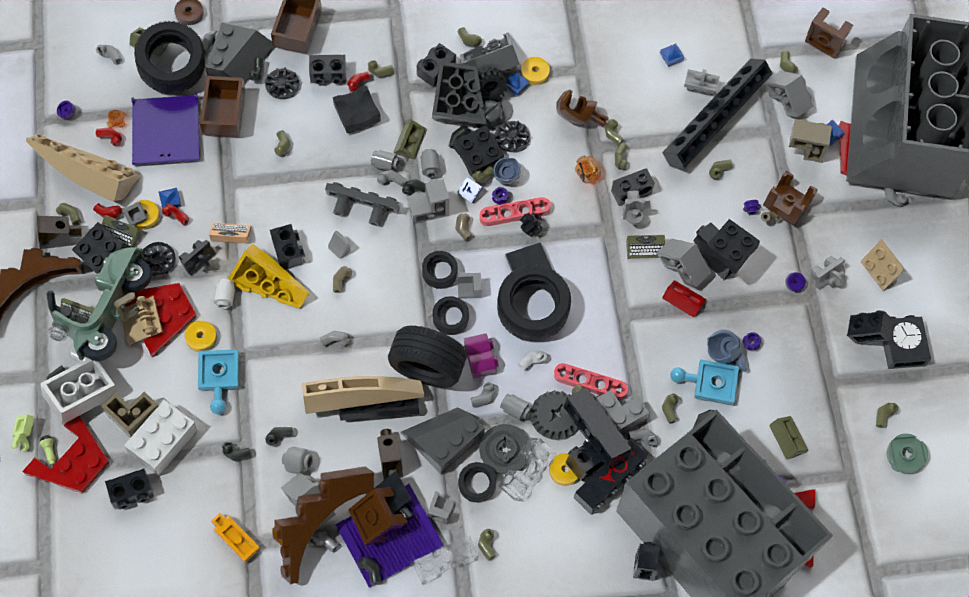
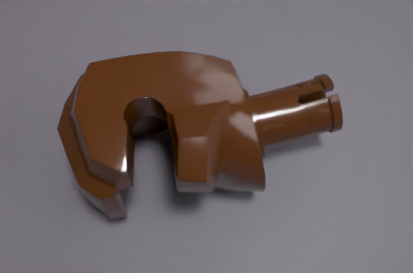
(582, 112)

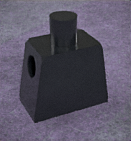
(401, 500)

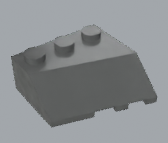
(236, 51)
(496, 54)
(458, 95)
(445, 437)

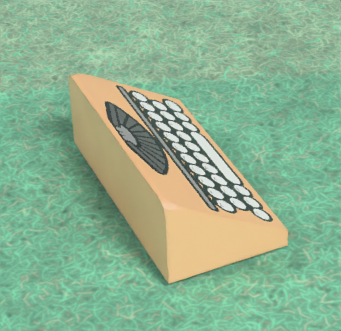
(230, 233)

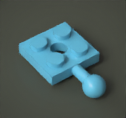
(226, 380)
(704, 388)

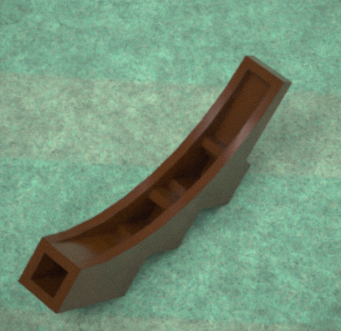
(33, 270)
(312, 510)

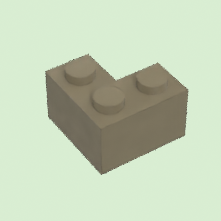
(810, 137)
(131, 416)

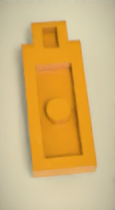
(234, 537)

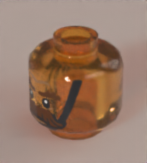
(588, 169)

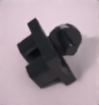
(199, 257)

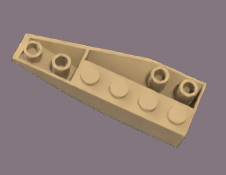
(86, 169)
(357, 391)

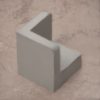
(469, 285)
(440, 509)

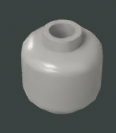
(297, 460)

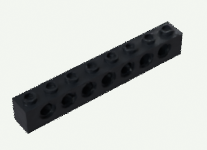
(717, 113)

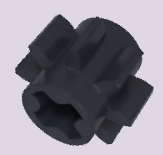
(531, 223)

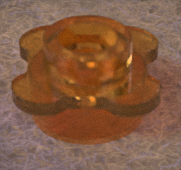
(114, 114)

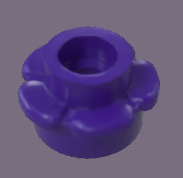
(500, 191)
(751, 207)
(755, 338)

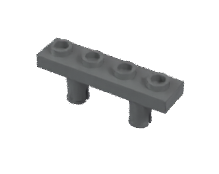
(369, 199)

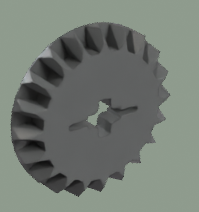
(542, 414)
(494, 440)

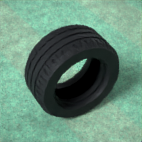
(165, 33)
(529, 277)
(427, 356)

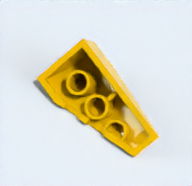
(263, 275)

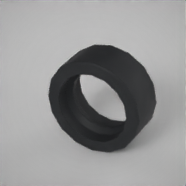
(440, 283)
(446, 302)
(480, 467)

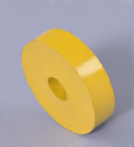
(538, 64)
(152, 214)
(200, 344)
(556, 473)

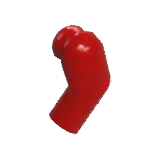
(357, 78)
(115, 137)
(169, 210)
(113, 211)

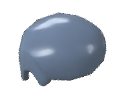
(507, 170)

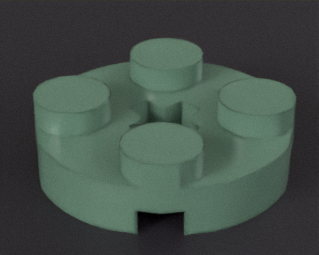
(913, 445)

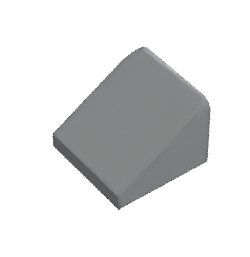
(134, 213)
(339, 245)

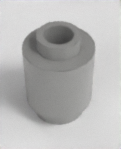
(384, 160)
(430, 163)
(515, 406)

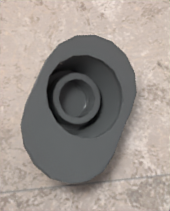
(496, 113)

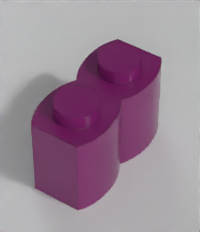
(480, 355)

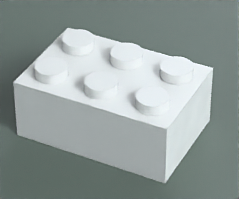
(77, 390)
(161, 437)

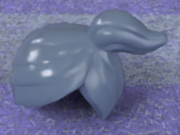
(725, 348)

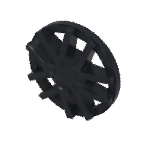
(282, 83)
(512, 136)
(158, 258)

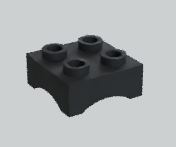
(356, 109)
(478, 150)
(97, 246)
(732, 246)

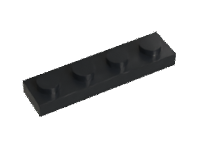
(386, 409)

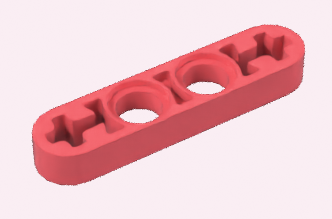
(513, 207)
(591, 379)

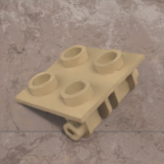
(882, 265)
(145, 323)

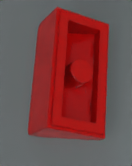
(683, 298)

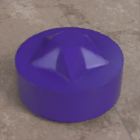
(66, 110)
(795, 281)

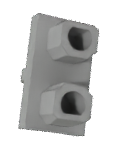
(701, 81)
(633, 207)
(830, 274)

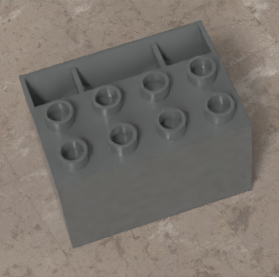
(912, 109)
(721, 515)

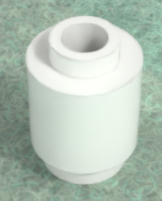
(224, 293)

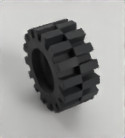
(498, 89)

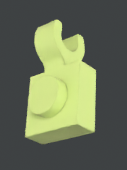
(22, 428)

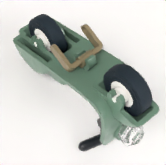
(121, 274)

